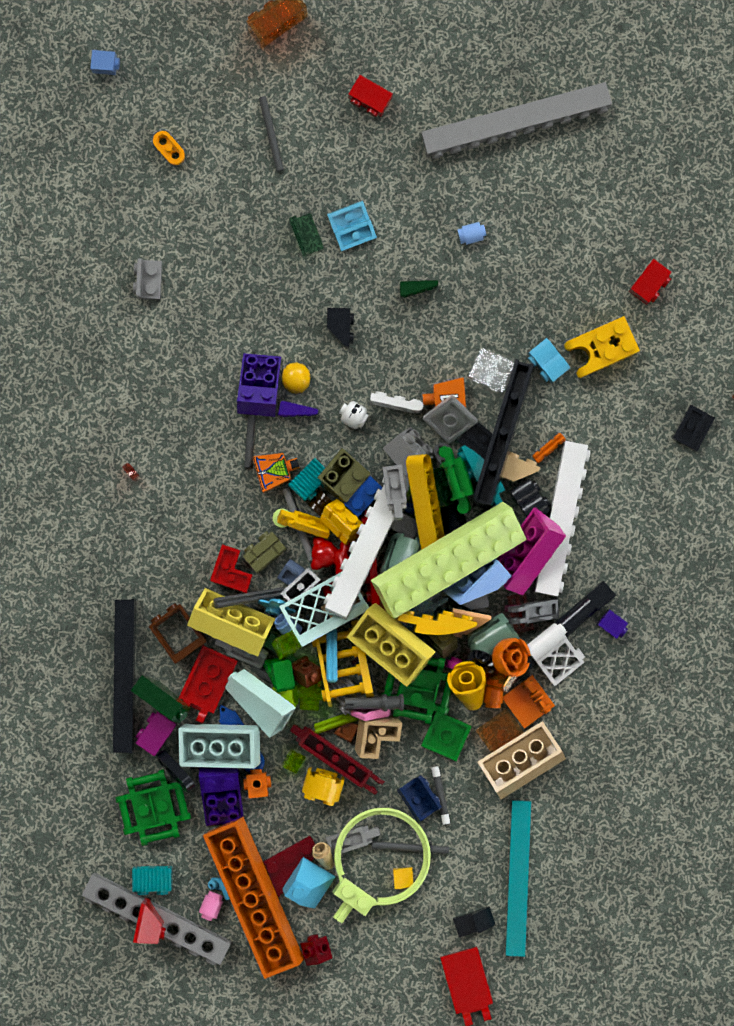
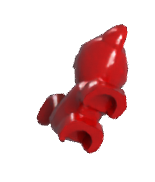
(326, 554)

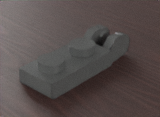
(535, 611)

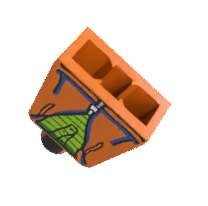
(274, 470)

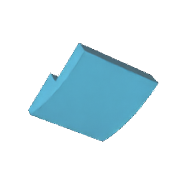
(351, 225)

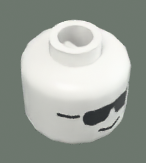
(353, 415)

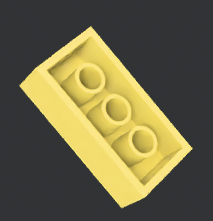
(234, 625)
(391, 644)

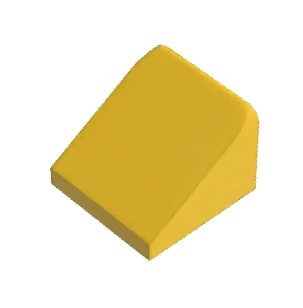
(403, 877)

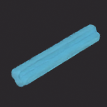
(331, 656)

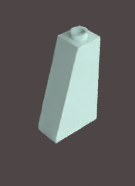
(260, 702)

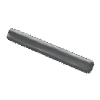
(247, 597)

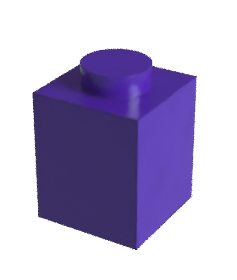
(613, 624)

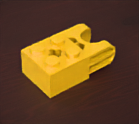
(599, 350)

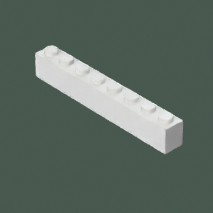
(563, 512)
(362, 555)

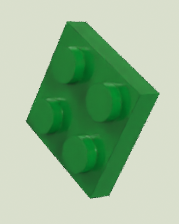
(446, 735)

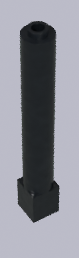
(580, 612)

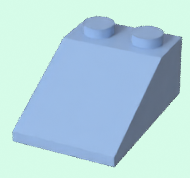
(478, 583)

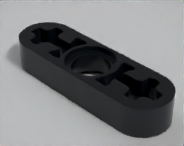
(175, 770)

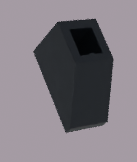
(339, 325)

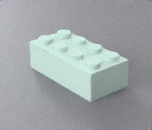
(219, 746)

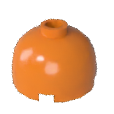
(511, 657)

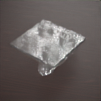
(491, 370)

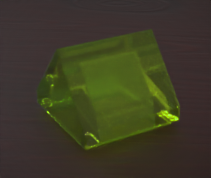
(293, 761)

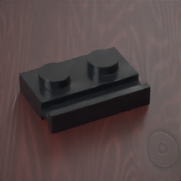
(693, 428)
(477, 439)

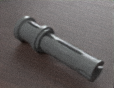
(384, 703)

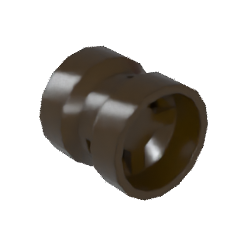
(319, 503)

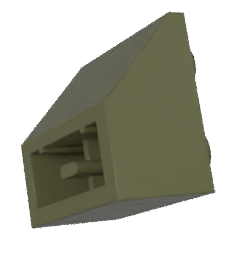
(343, 476)

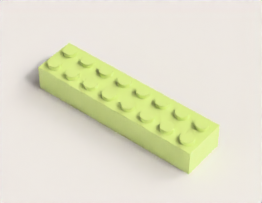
(448, 559)

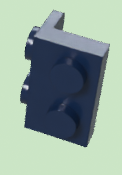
(419, 798)

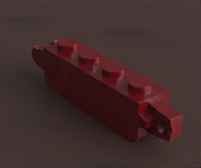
(335, 757)

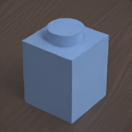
(104, 62)

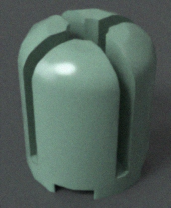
(399, 549)
(490, 634)

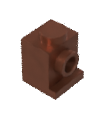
(306, 672)

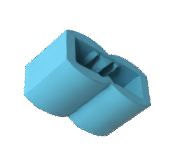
(548, 361)

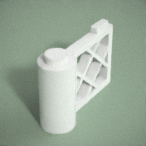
(547, 645)

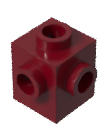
(316, 950)

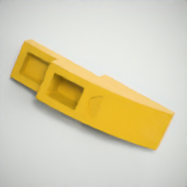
(444, 623)

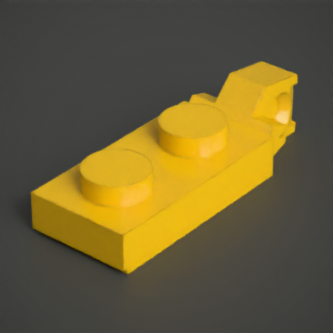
(303, 522)

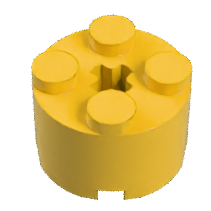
(322, 786)

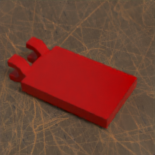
(207, 681)
(467, 983)

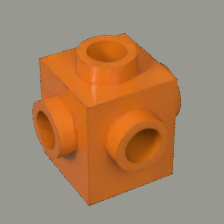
(257, 791)

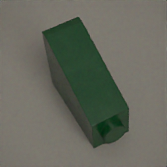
(161, 698)

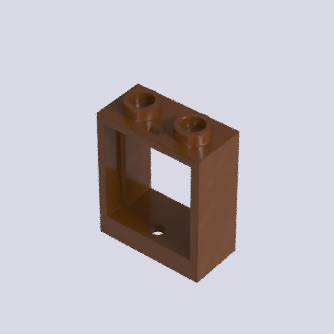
(158, 620)

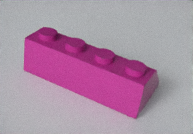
(530, 556)

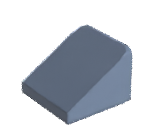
(290, 572)

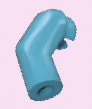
(217, 884)

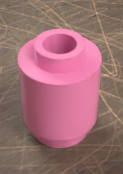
(211, 906)

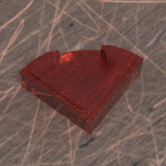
(130, 471)

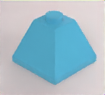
(308, 884)

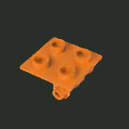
(528, 701)

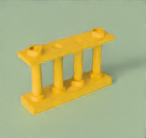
(360, 669)

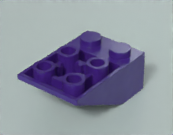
(258, 385)
(220, 794)

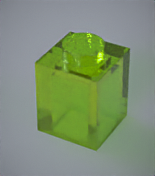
(286, 645)

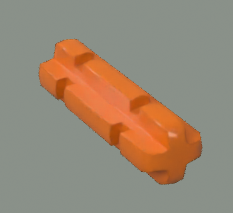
(549, 447)

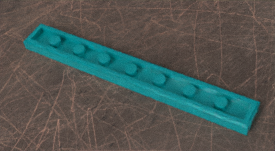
(518, 878)

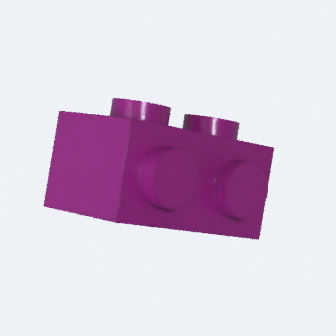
(156, 733)

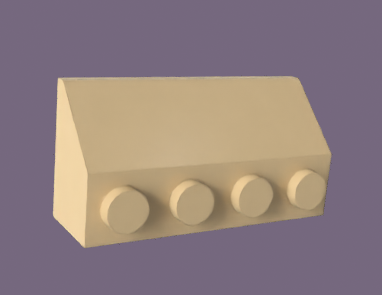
(521, 760)

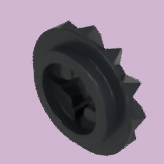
(482, 659)

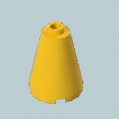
(468, 684)

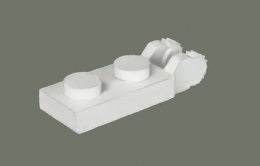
(397, 403)

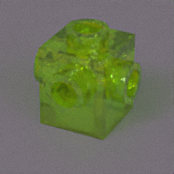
(310, 697)

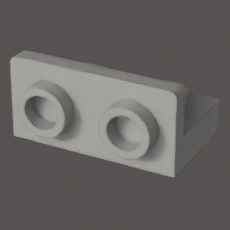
(148, 279)

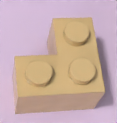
(374, 731)

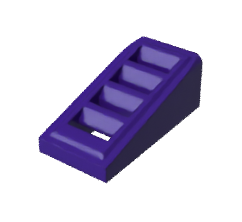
(294, 410)

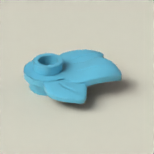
(272, 606)

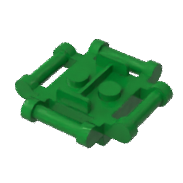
(457, 478)
(422, 692)
(153, 807)

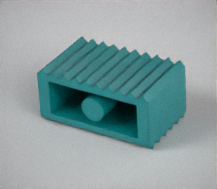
(306, 481)
(152, 879)

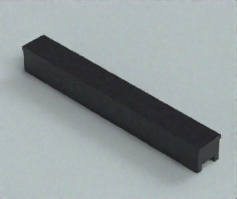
(503, 435)
(124, 676)

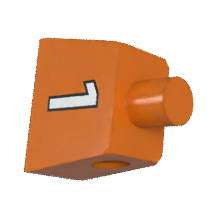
(444, 390)

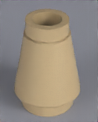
(323, 855)

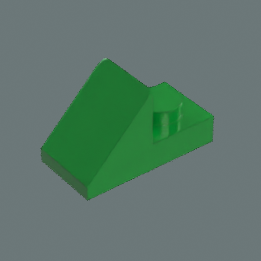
(280, 674)

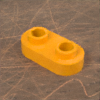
(169, 148)

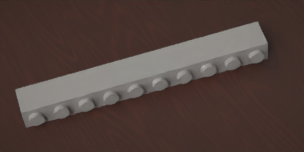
(516, 119)

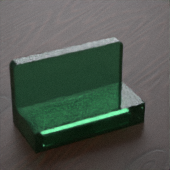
(306, 234)

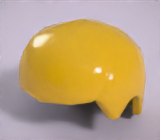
(296, 378)

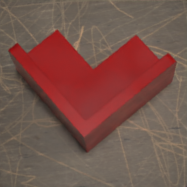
(225, 572)

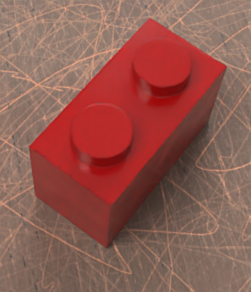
(370, 96)
(650, 282)

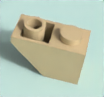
(517, 469)

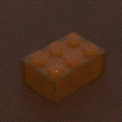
(275, 20)

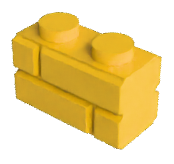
(341, 521)

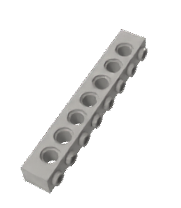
(185, 926)

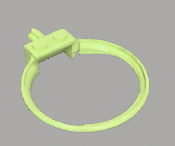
(356, 897)

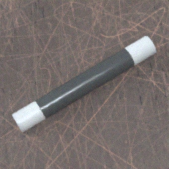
(440, 794)

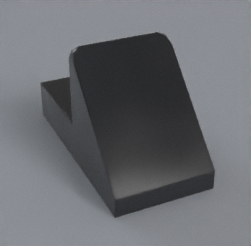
(474, 922)

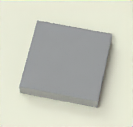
(450, 419)

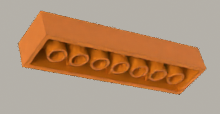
(253, 897)

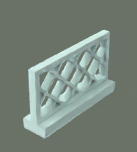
(326, 626)

